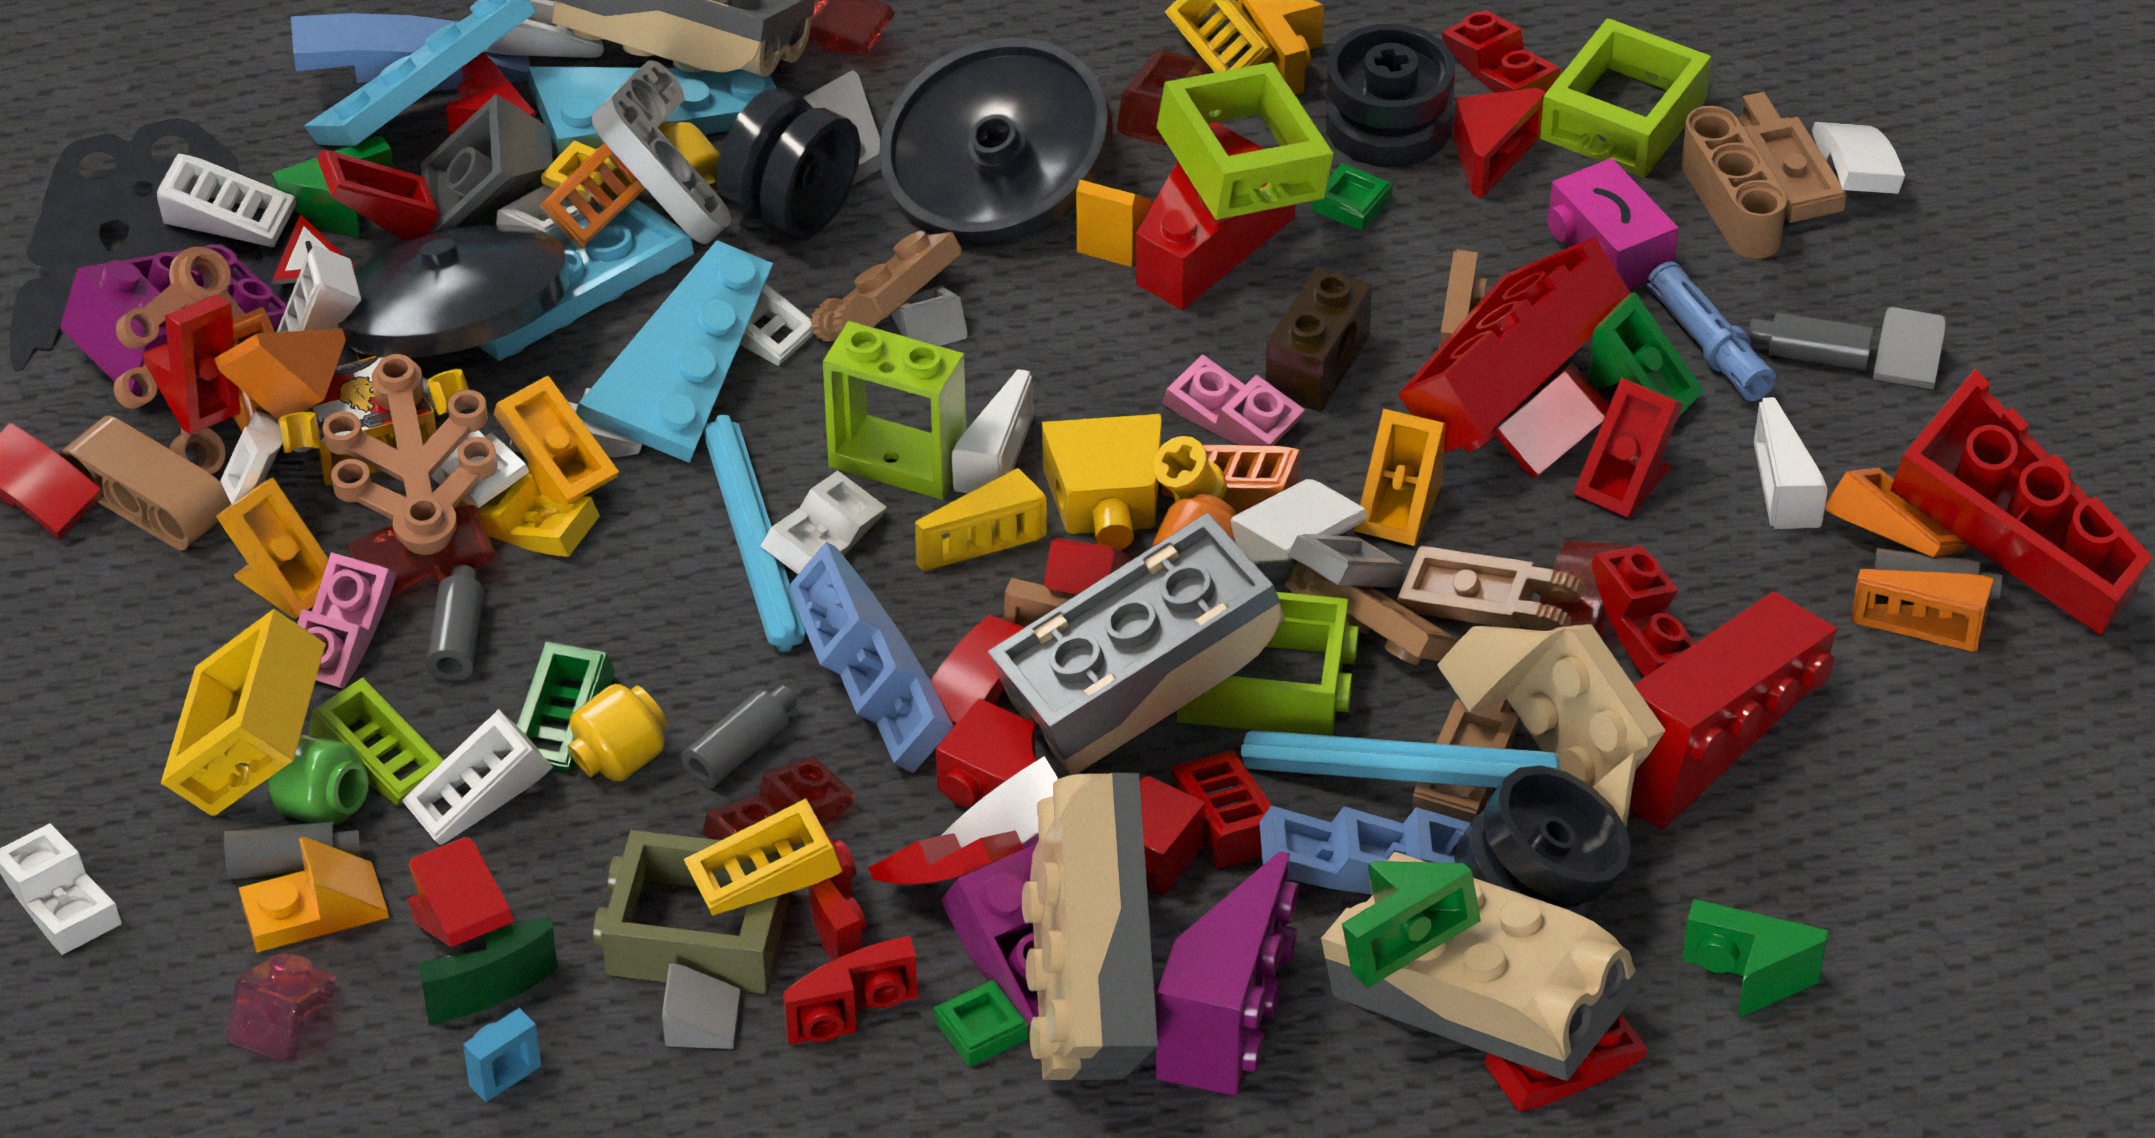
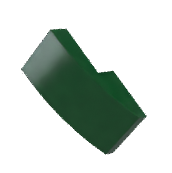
(512, 962)

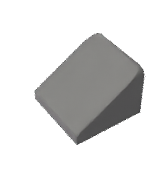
(932, 317)
(1910, 348)
(699, 1010)

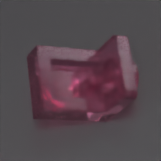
(273, 1000)

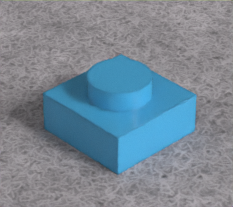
(502, 1054)

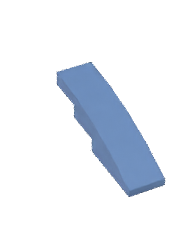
(376, 42)
(871, 655)
(1340, 850)

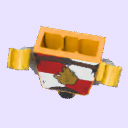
(353, 392)

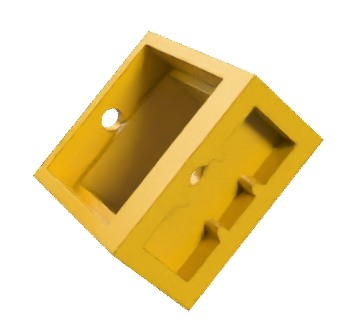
(243, 709)

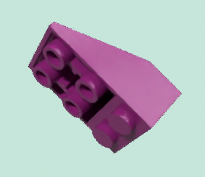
(114, 288)
(992, 927)
(1225, 983)

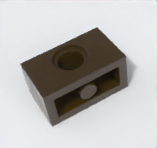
(1319, 338)

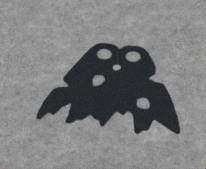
(77, 207)

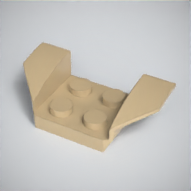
(1566, 696)

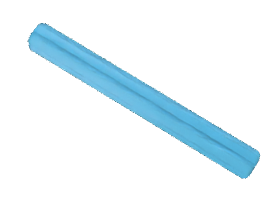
(750, 526)
(1387, 759)

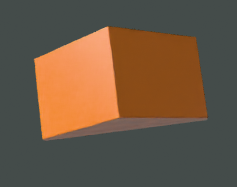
(284, 369)

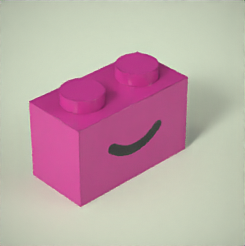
(1615, 210)

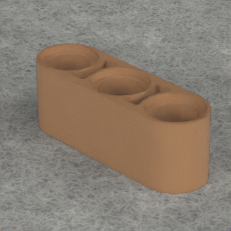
(1733, 182)
(148, 482)

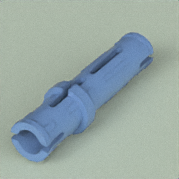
(1723, 345)

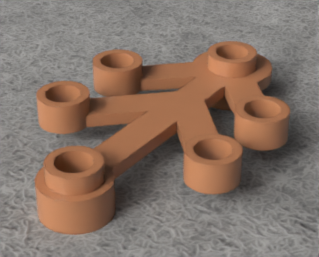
(180, 293)
(400, 388)

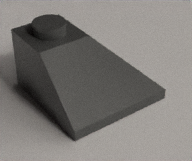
(486, 164)

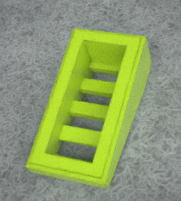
(363, 703)

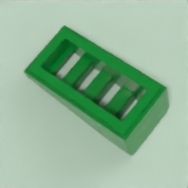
(559, 663)

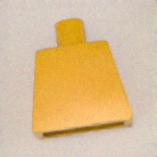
(1103, 474)

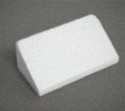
(1306, 508)

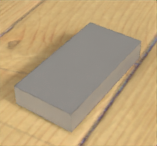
(1347, 560)

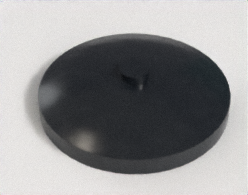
(995, 140)
(455, 290)

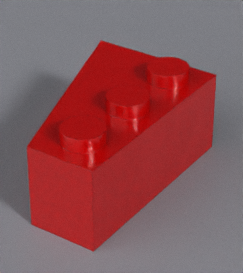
(1184, 247)

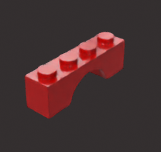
(996, 745)

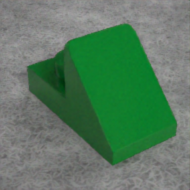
(313, 196)
(1636, 349)
(1412, 914)
(1769, 952)

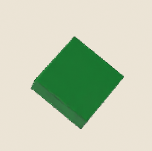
(1353, 197)
(981, 1023)

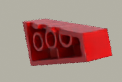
(1514, 342)
(2019, 506)
(1725, 698)

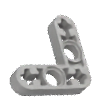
(629, 128)

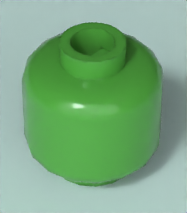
(321, 782)

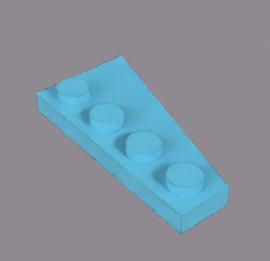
(418, 73)
(572, 94)
(618, 258)
(679, 359)

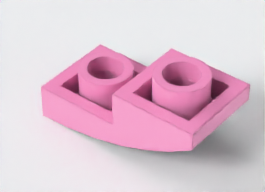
(1238, 412)
(347, 614)

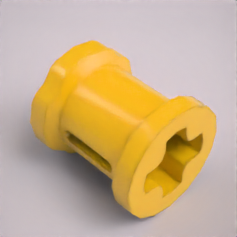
(1186, 469)

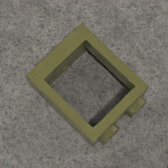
(647, 950)

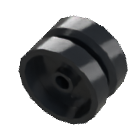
(1389, 95)
(788, 163)
(1547, 839)

